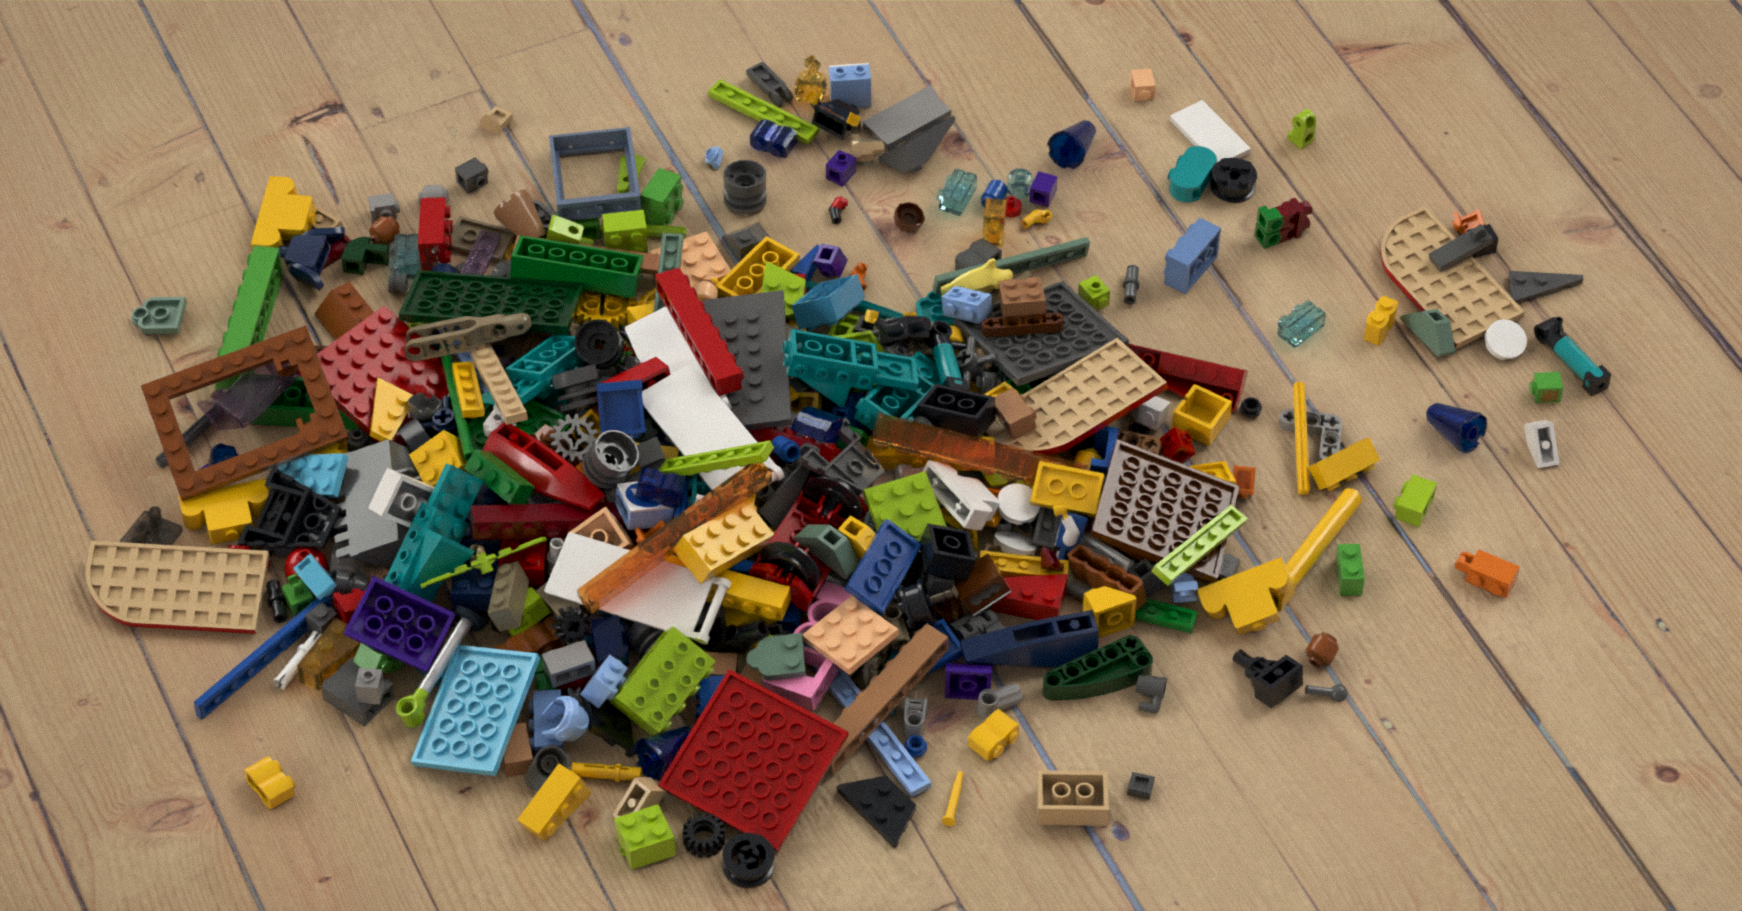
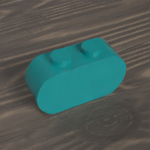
(1191, 174)

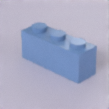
(540, 702)

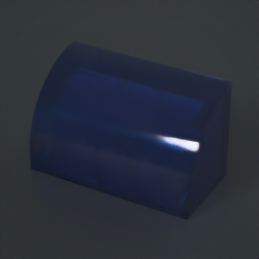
(818, 424)

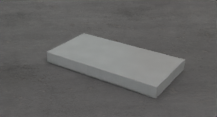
(907, 118)

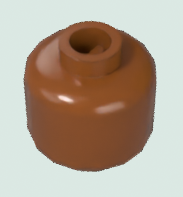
(384, 230)
(1322, 649)

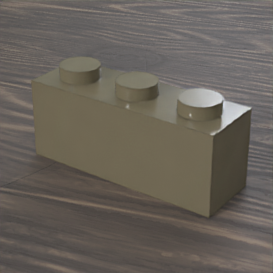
(508, 596)

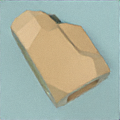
(866, 149)

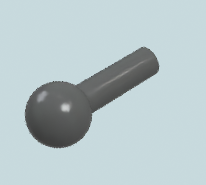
(1337, 692)

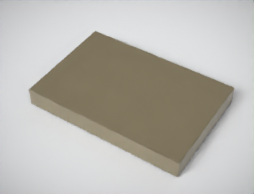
(467, 230)

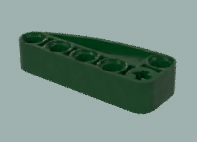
(1100, 671)

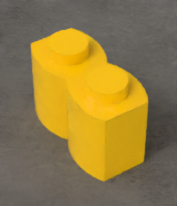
(1380, 320)
(993, 735)
(270, 782)

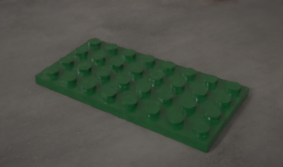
(449, 295)

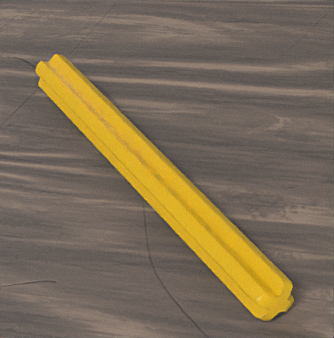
(1301, 439)

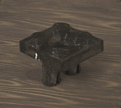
(152, 529)

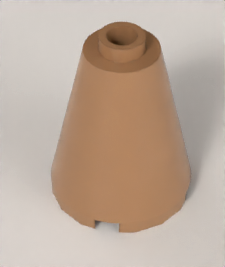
(520, 215)

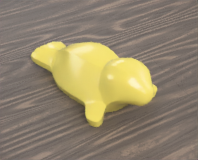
(980, 279)

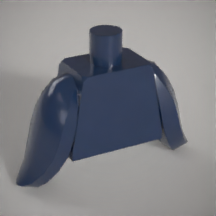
(309, 253)

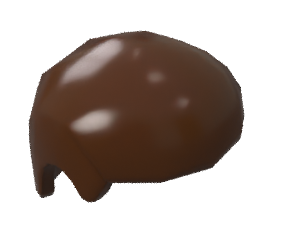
(908, 217)

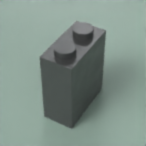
(341, 693)

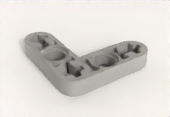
(1326, 431)

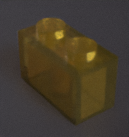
(994, 221)

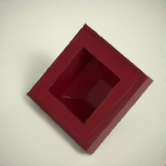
(1050, 560)

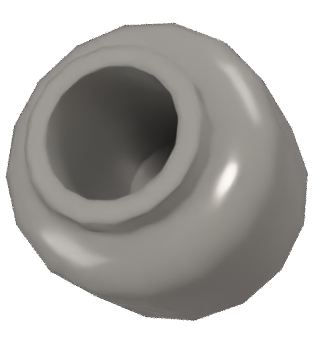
(433, 191)

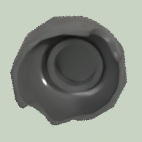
(423, 407)

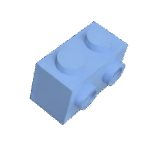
(967, 304)
(605, 681)

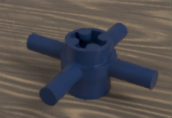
(443, 419)

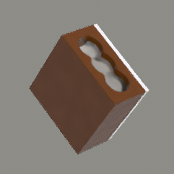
(983, 585)

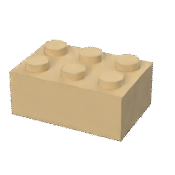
(1072, 798)

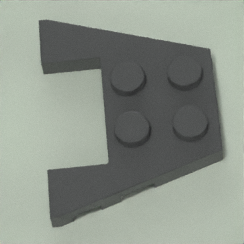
(853, 465)

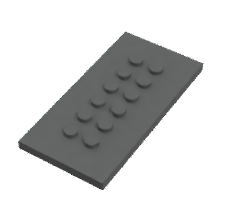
(755, 335)

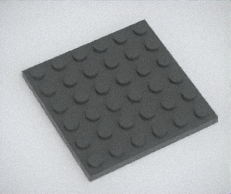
(1043, 354)

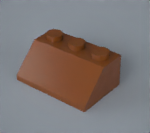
(342, 310)

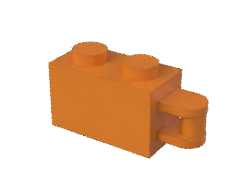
(1488, 572)

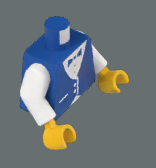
(1069, 531)

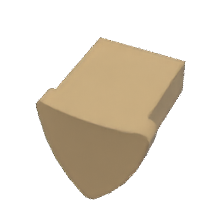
(496, 120)

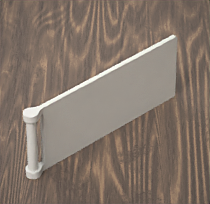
(660, 338)
(698, 420)
(659, 599)

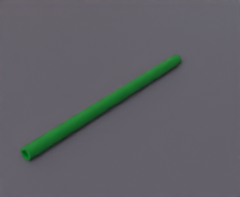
(461, 423)

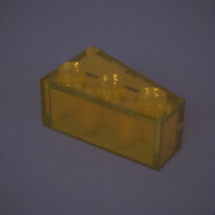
(327, 655)

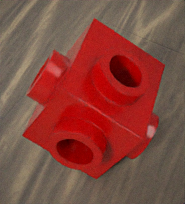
(1177, 445)

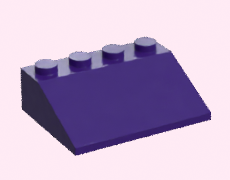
(400, 624)

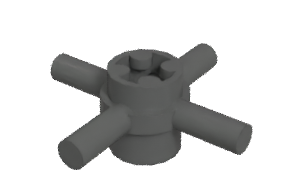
(970, 363)

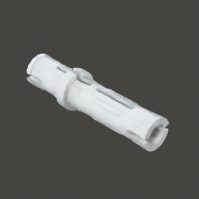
(291, 669)

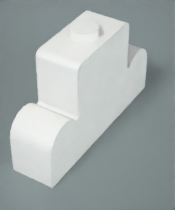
(962, 496)

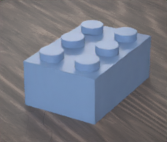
(1192, 255)

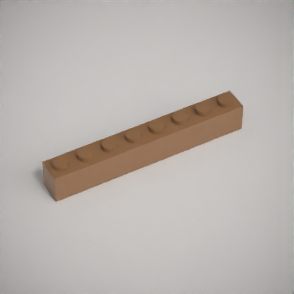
(889, 689)

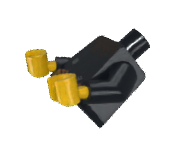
(835, 116)
(903, 330)

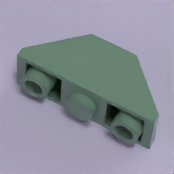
(1433, 330)
(829, 547)

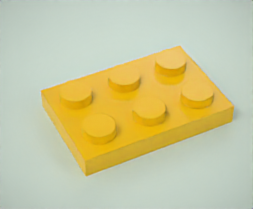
(1072, 486)

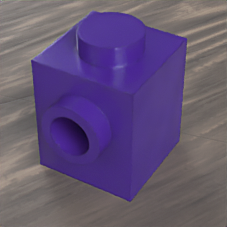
(841, 168)
(1043, 189)
(830, 260)

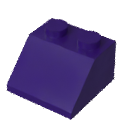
(966, 680)

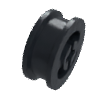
(748, 872)

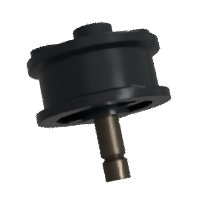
(919, 605)

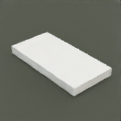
(1208, 130)

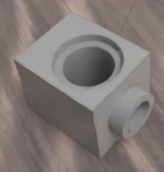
(369, 686)

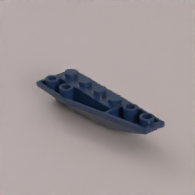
(1035, 643)

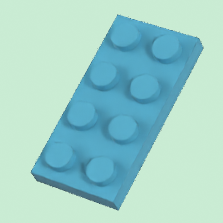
(319, 472)

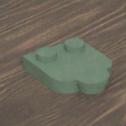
(160, 315)
(779, 657)

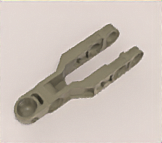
(474, 333)

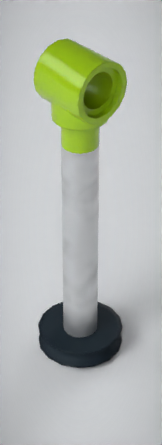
(411, 708)

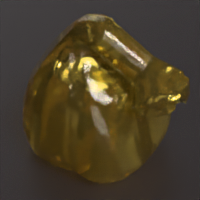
(810, 79)

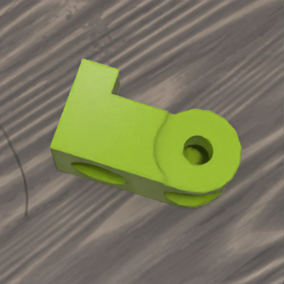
(1304, 127)

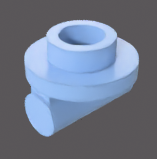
(714, 156)

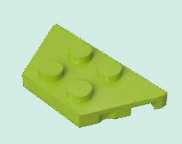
(780, 279)

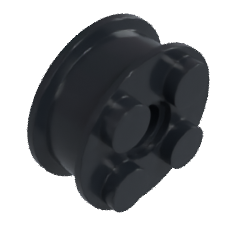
(1233, 180)

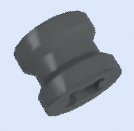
(398, 283)

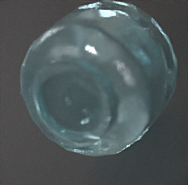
(1019, 183)

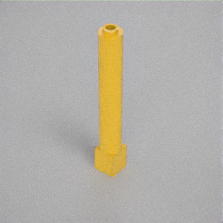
(1318, 541)

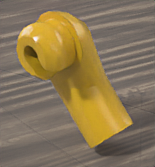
(1036, 216)

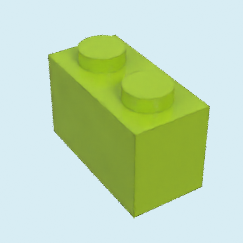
(1415, 500)

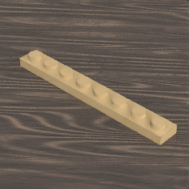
(498, 384)

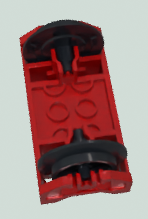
(788, 563)

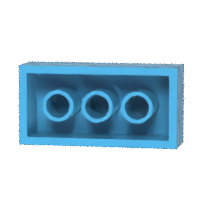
(828, 302)

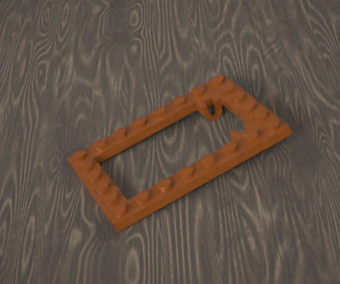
(319, 433)

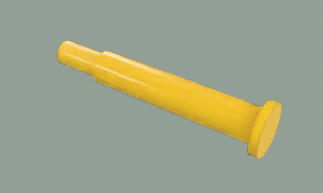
(949, 819)

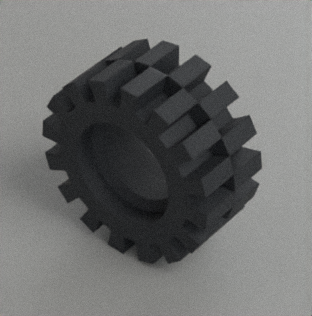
(703, 824)

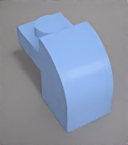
(1184, 589)

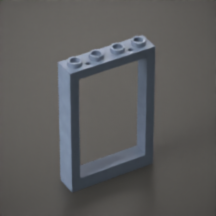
(593, 142)

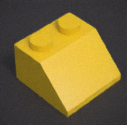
(1111, 609)

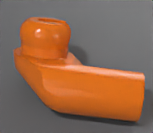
(860, 269)

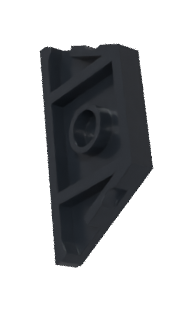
(610, 725)
(880, 805)

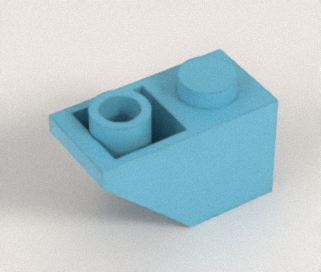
(315, 577)

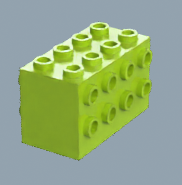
(663, 681)

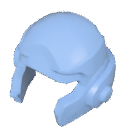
(573, 723)

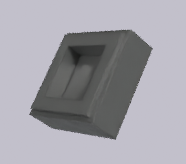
(1140, 785)

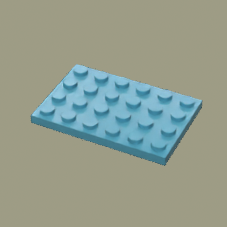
(475, 710)

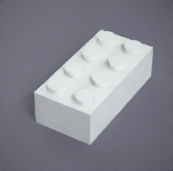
(399, 497)

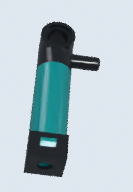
(944, 355)
(1594, 377)

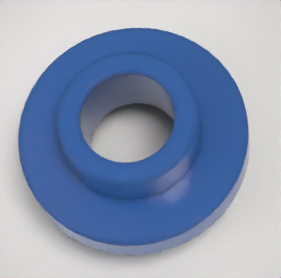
(915, 741)

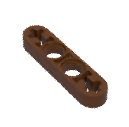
(1022, 324)

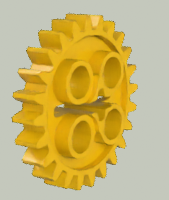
(614, 308)

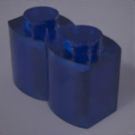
(773, 138)
(660, 487)

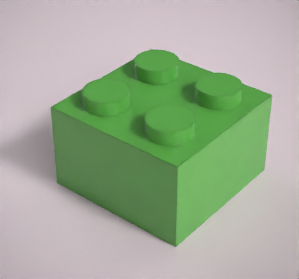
(662, 198)

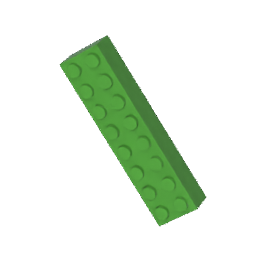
(254, 304)

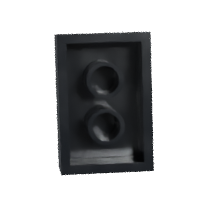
(958, 410)

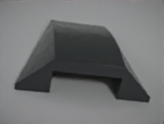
(291, 516)

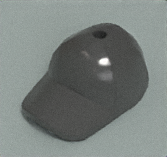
(539, 771)

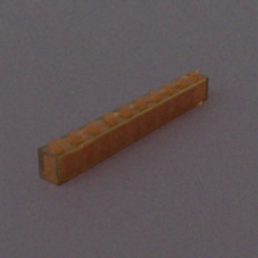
(961, 449)
(661, 543)

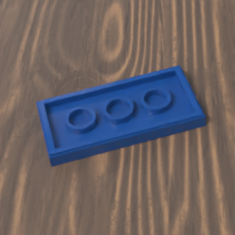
(883, 567)

